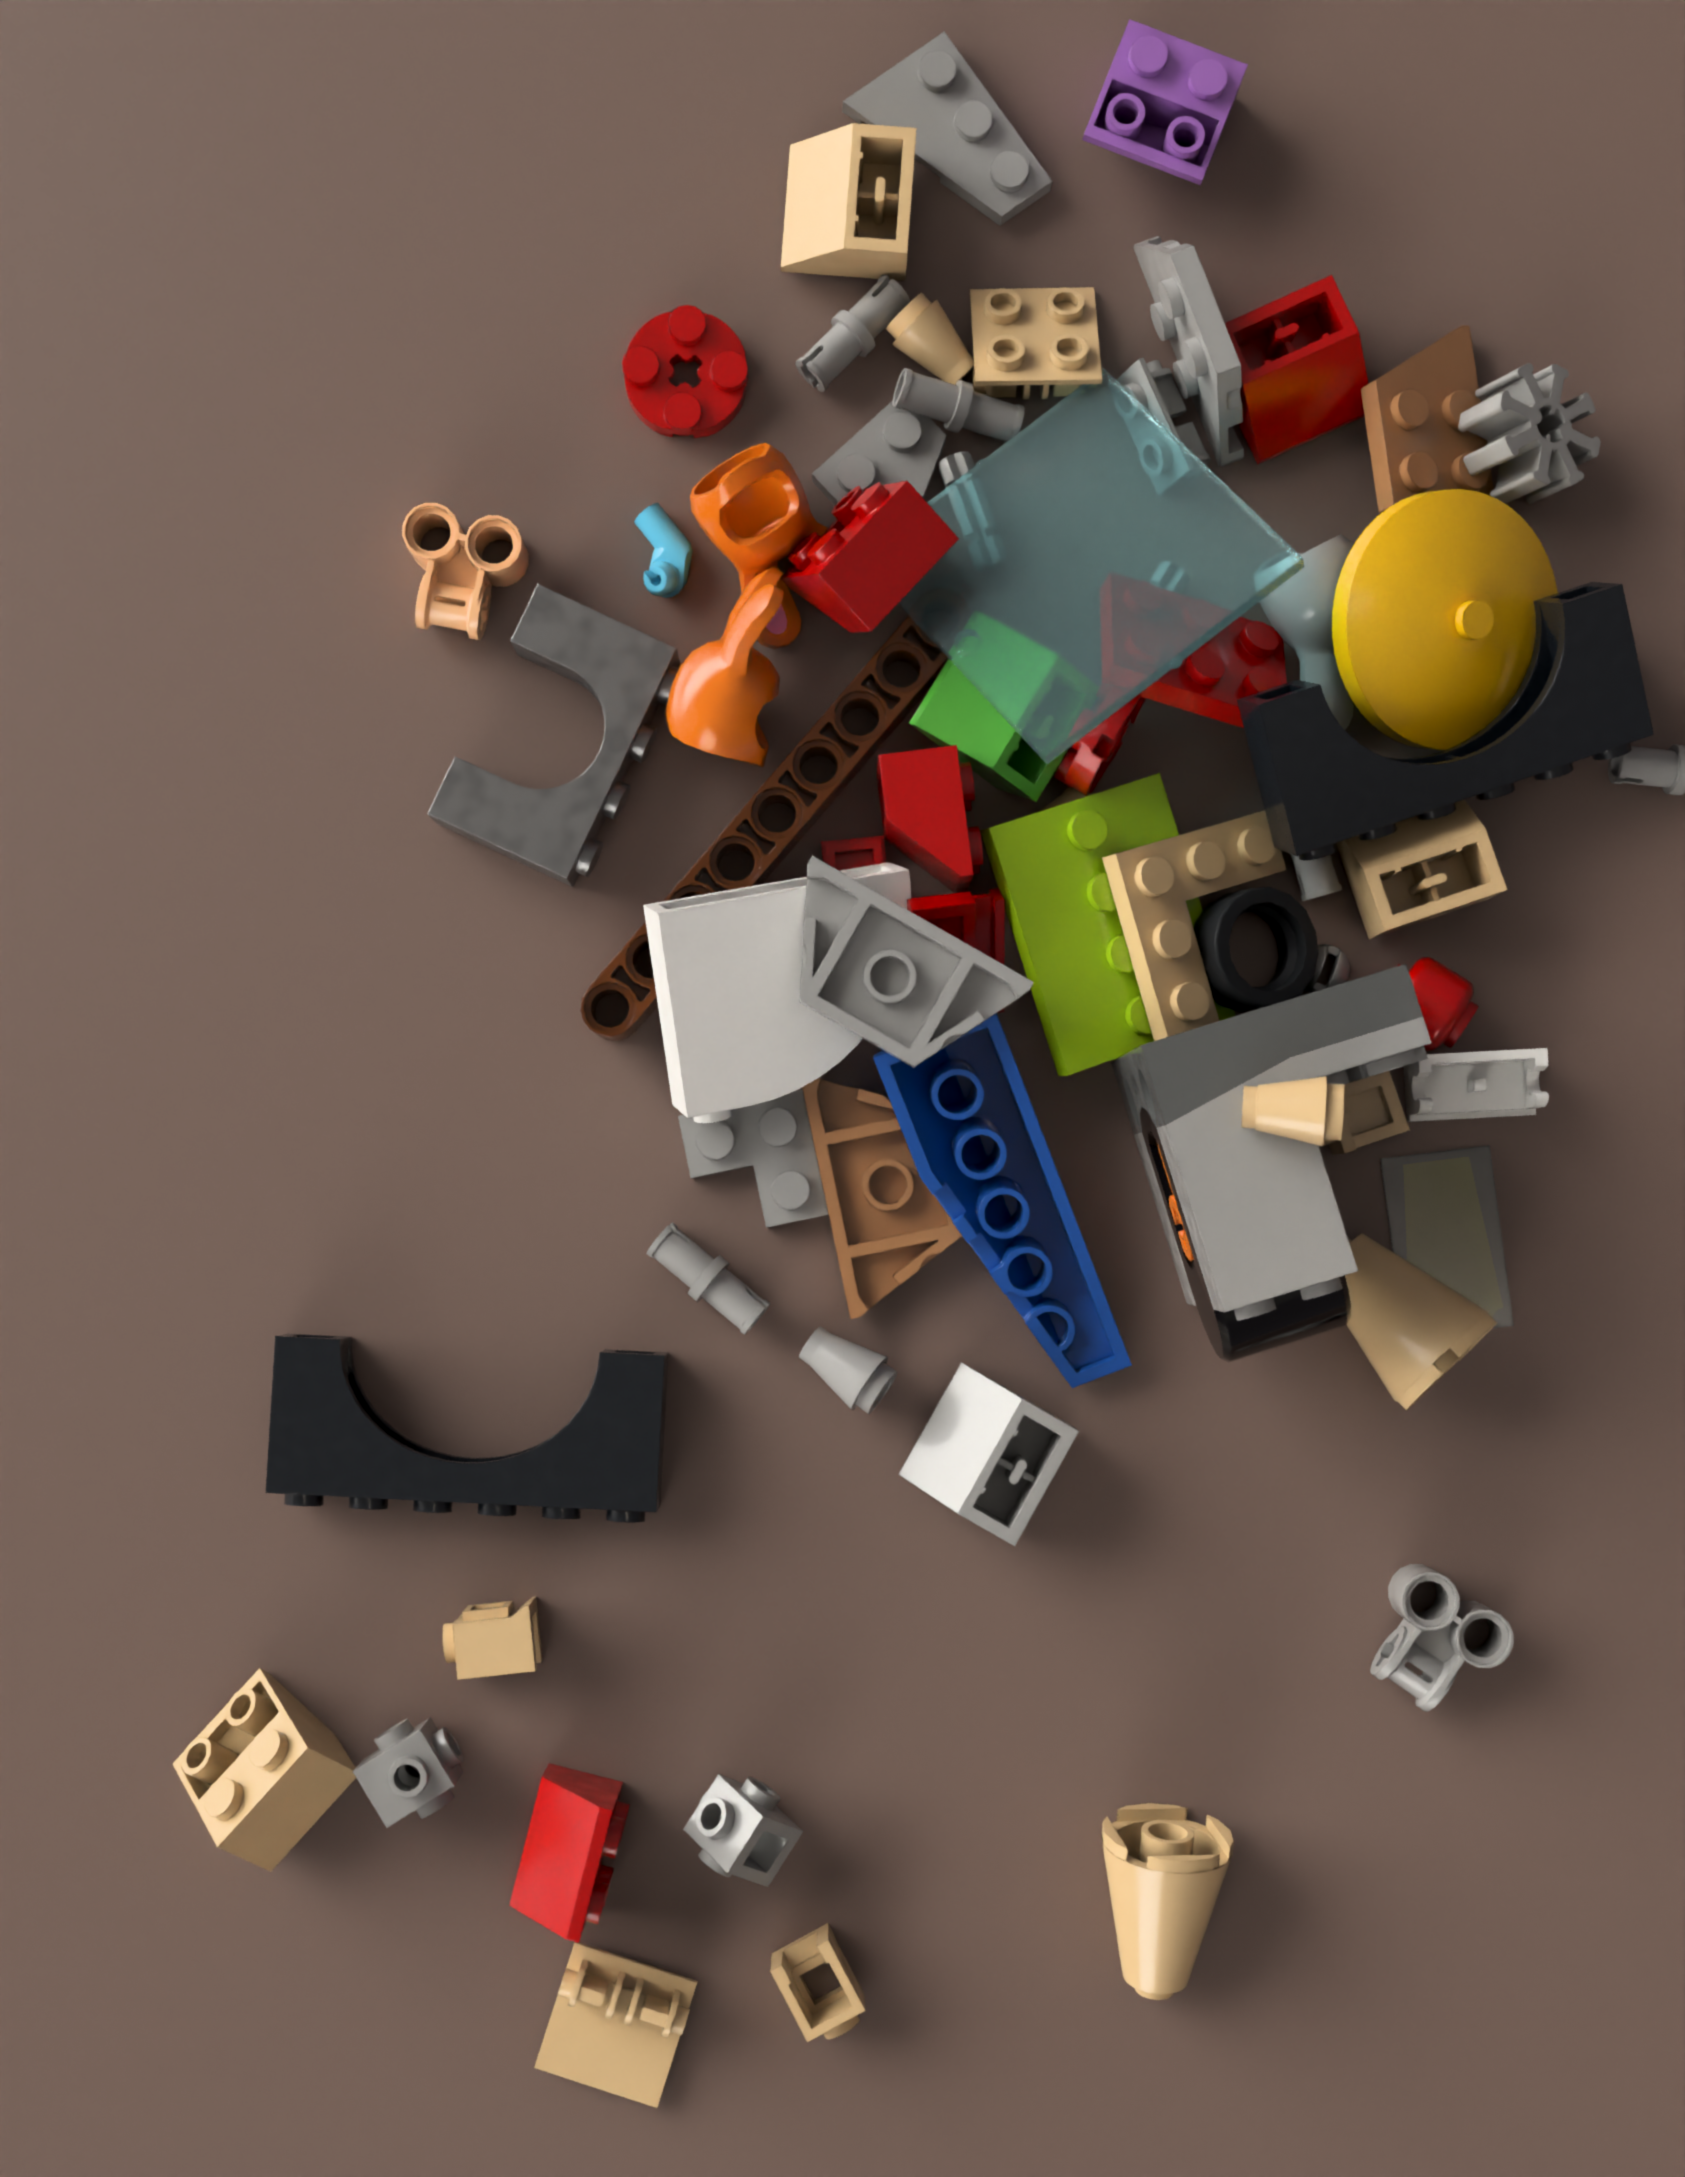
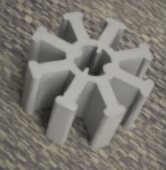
(1529, 434)

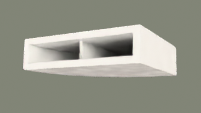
(732, 993)

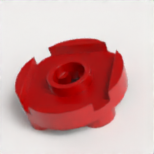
(685, 337)
(1095, 751)

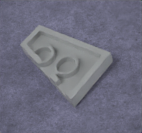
(958, 129)

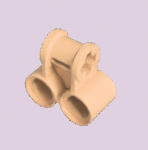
(456, 579)

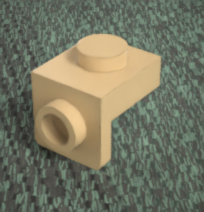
(1370, 1113)

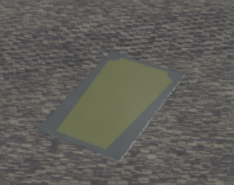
(1449, 1223)

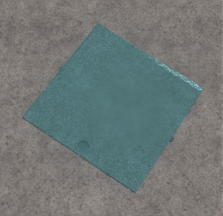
(1089, 565)

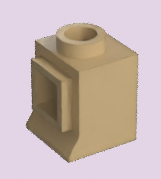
(494, 1640)
(834, 2011)

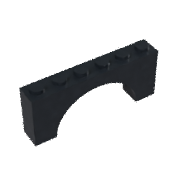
(1573, 704)
(338, 1445)

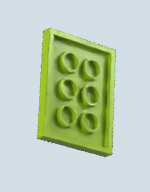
(1069, 922)

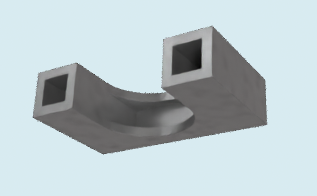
(559, 825)

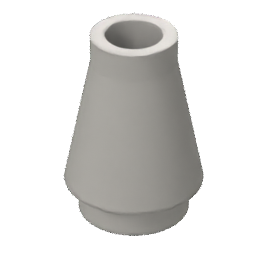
(849, 1369)

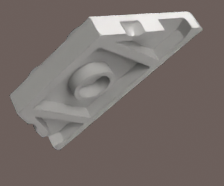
(1204, 352)
(893, 971)

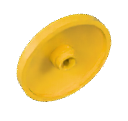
(1439, 615)

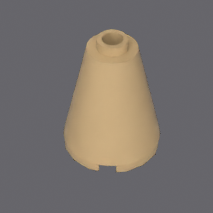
(1408, 1321)
(1162, 1891)

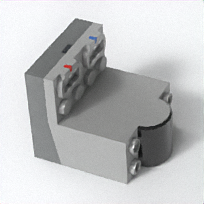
(1247, 1207)

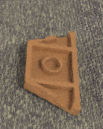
(1415, 422)
(875, 1200)

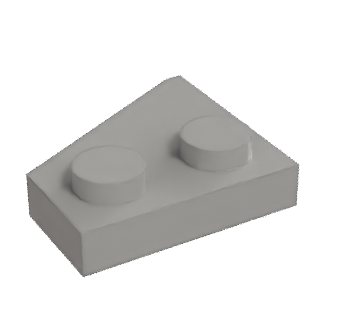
(886, 450)

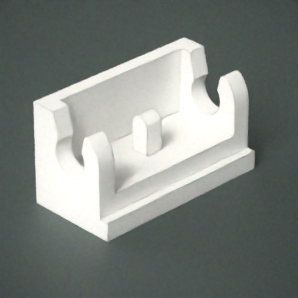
(1475, 1085)

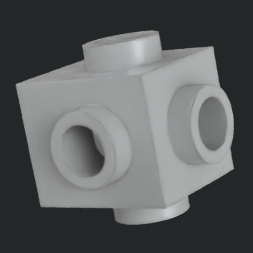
(399, 1789)
(742, 1830)

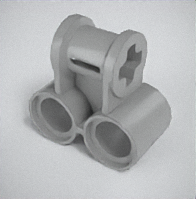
(1436, 1637)

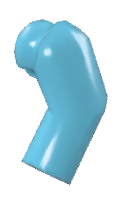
(670, 555)

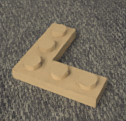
(1151, 898)

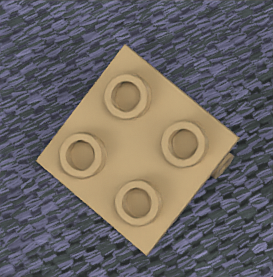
(1034, 340)
(616, 2024)

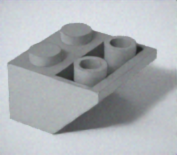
(988, 1453)

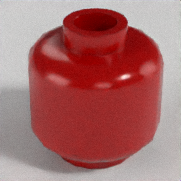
(1443, 1001)

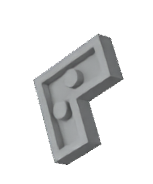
(773, 1140)

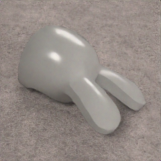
(1303, 618)

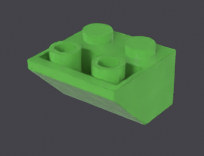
(963, 717)

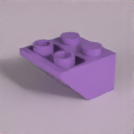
(1165, 102)

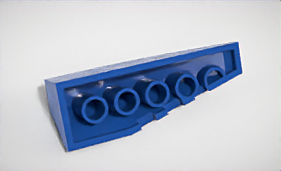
(1000, 1187)

